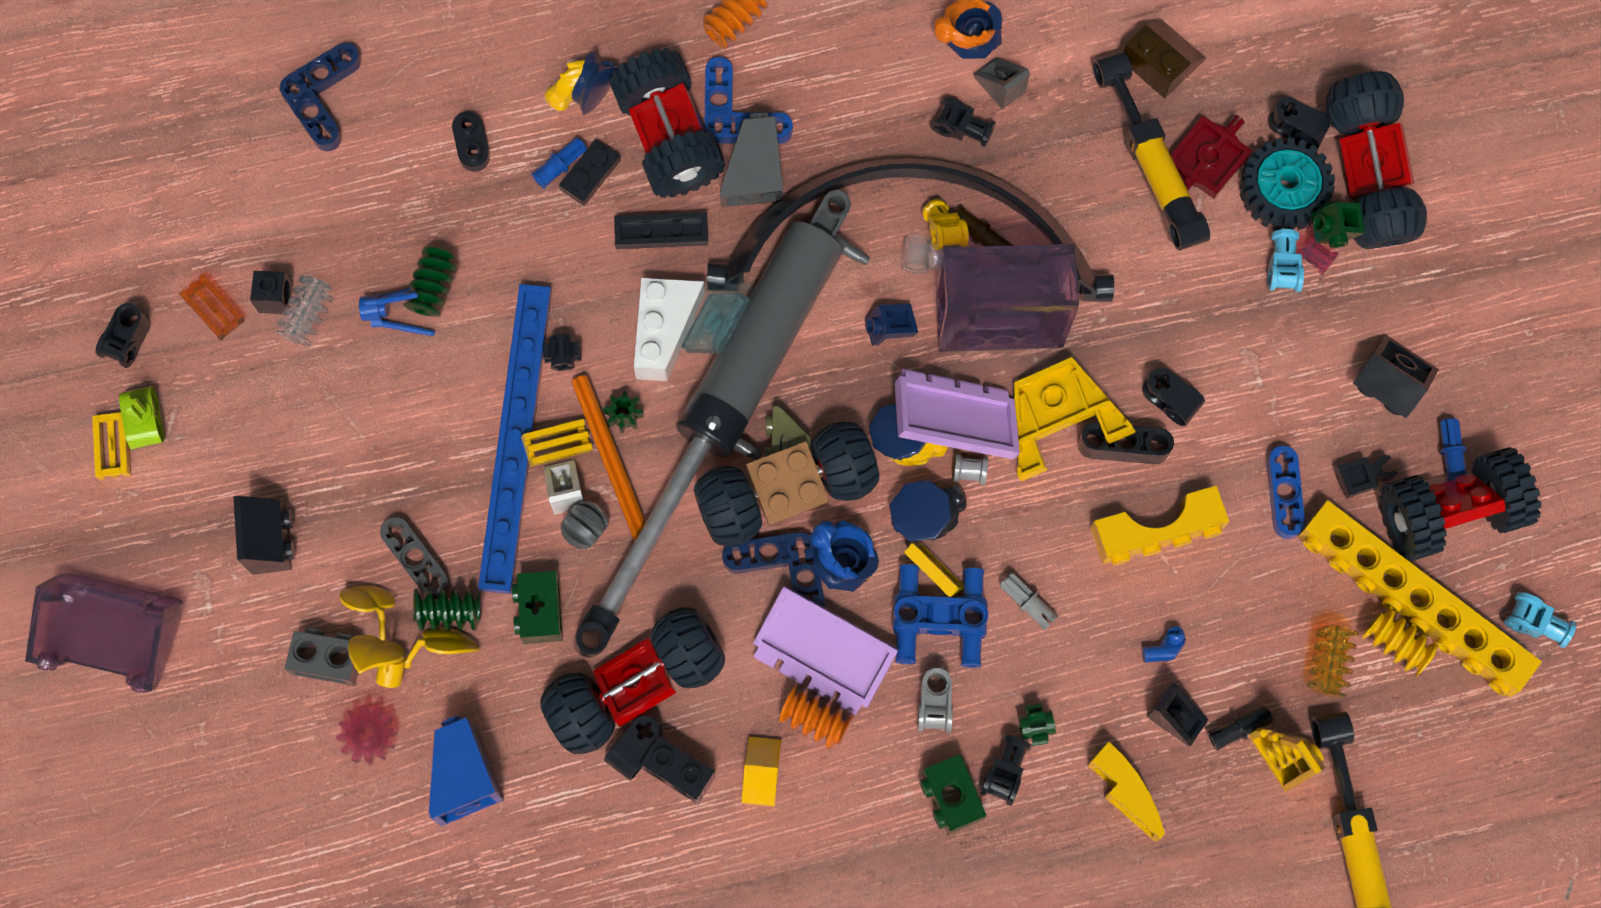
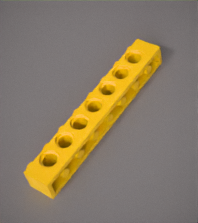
(1489, 640)

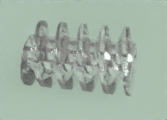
(303, 310)

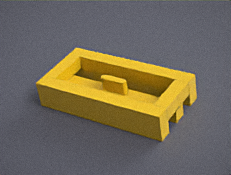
(582, 435)
(114, 470)
(934, 568)

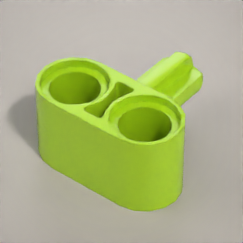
(141, 417)

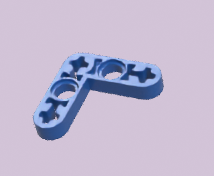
(725, 114)

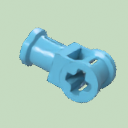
(1285, 265)
(1536, 619)

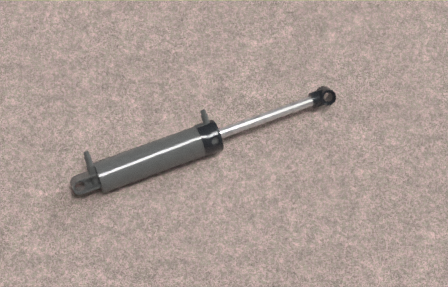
(736, 383)

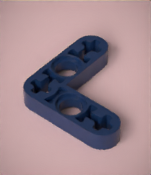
(307, 95)
(785, 558)

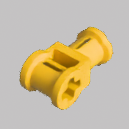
(945, 227)

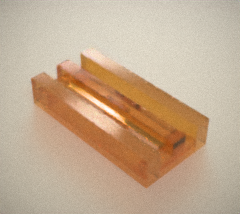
(195, 288)

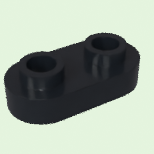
(470, 139)

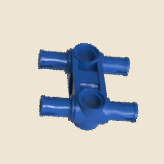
(940, 616)

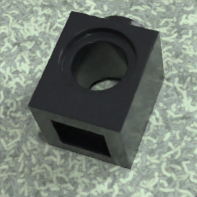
(270, 291)

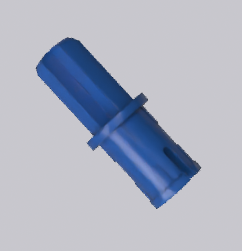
(558, 163)
(1452, 448)

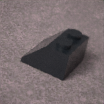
(1395, 377)
(263, 534)

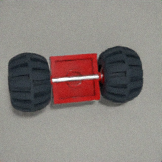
(1377, 157)
(633, 681)

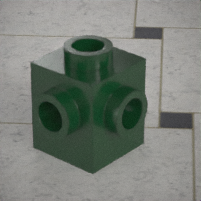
(1337, 223)

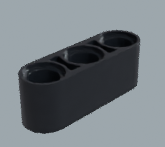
(1141, 450)

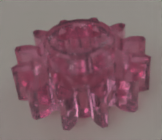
(376, 742)

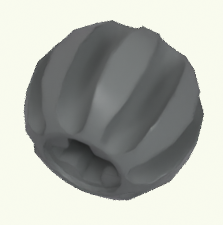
(584, 524)

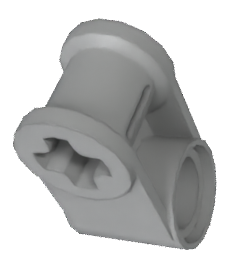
(935, 704)

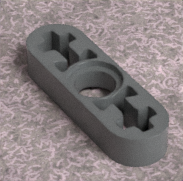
(408, 534)

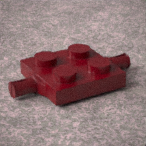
(1210, 155)

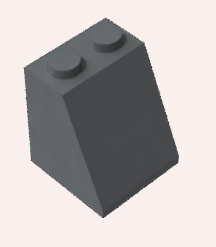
(754, 165)

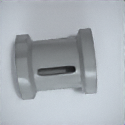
(970, 469)

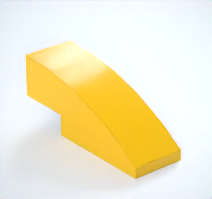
(1128, 791)

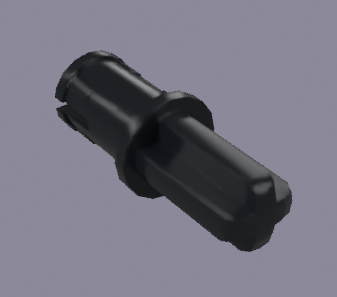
(1239, 727)

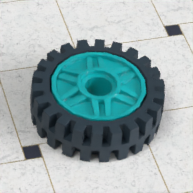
(1291, 163)

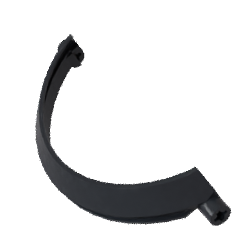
(729, 275)

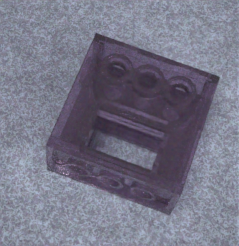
(1006, 297)

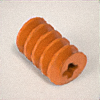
(730, 17)
(815, 718)

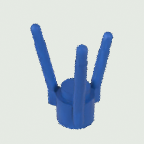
(376, 307)

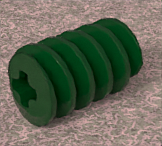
(429, 281)
(446, 609)

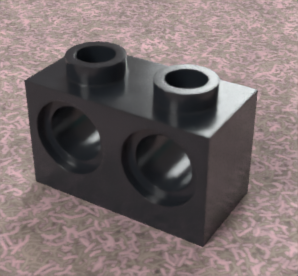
(678, 770)

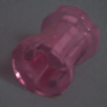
(1318, 255)

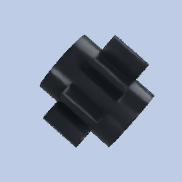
(562, 352)

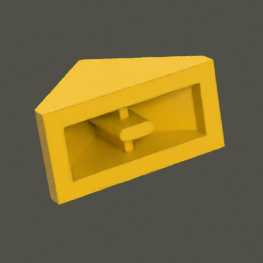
(761, 771)

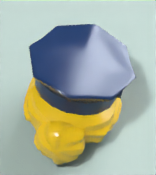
(583, 83)
(901, 450)

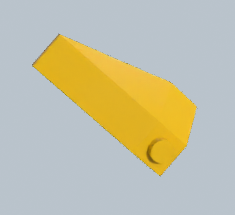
(1288, 756)

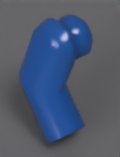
(1168, 648)

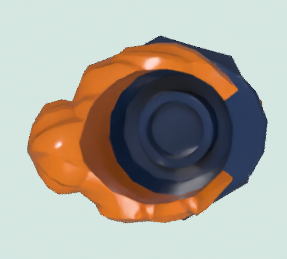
(970, 28)

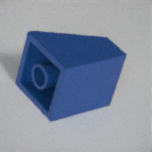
(460, 773)

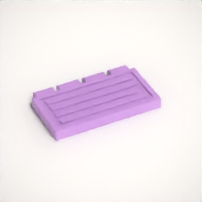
(956, 414)
(824, 647)

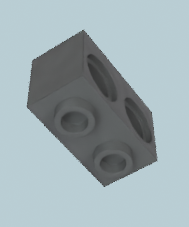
(322, 664)

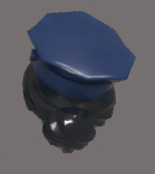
(926, 510)

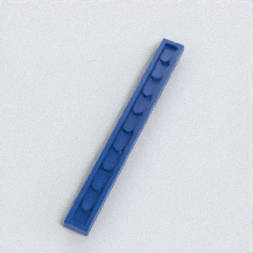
(511, 459)

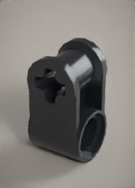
(1301, 122)
(122, 337)
(1175, 398)
(630, 750)

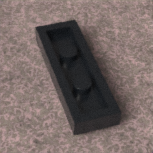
(661, 230)

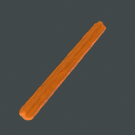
(609, 455)

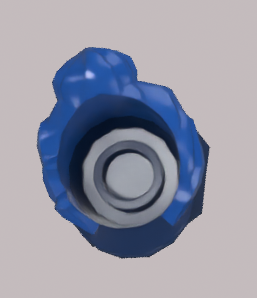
(843, 555)

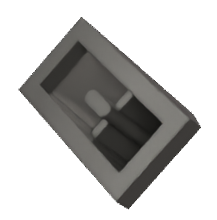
(1003, 80)

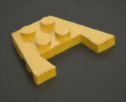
(1054, 402)

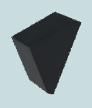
(1178, 715)

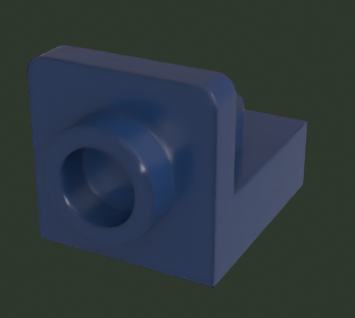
(890, 322)

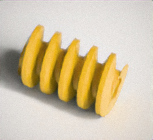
(1401, 641)

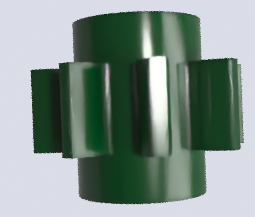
(625, 404)
(1036, 724)

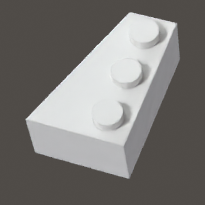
(663, 322)

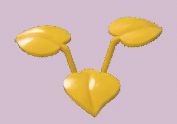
(387, 656)

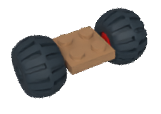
(787, 483)

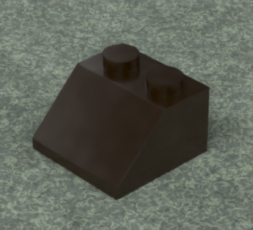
(1162, 57)

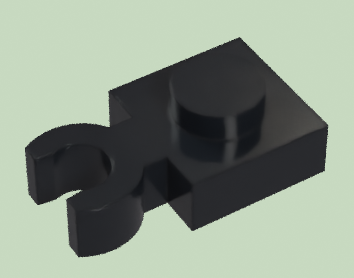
(1361, 477)

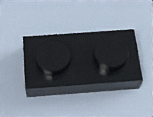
(589, 172)

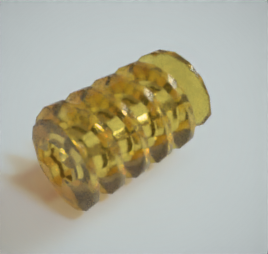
(1331, 660)

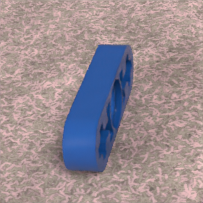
(1275, 470)

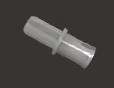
(1028, 600)

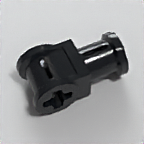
(961, 122)
(1005, 776)

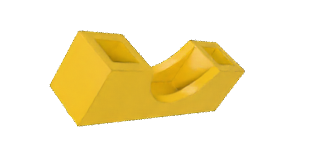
(1121, 537)

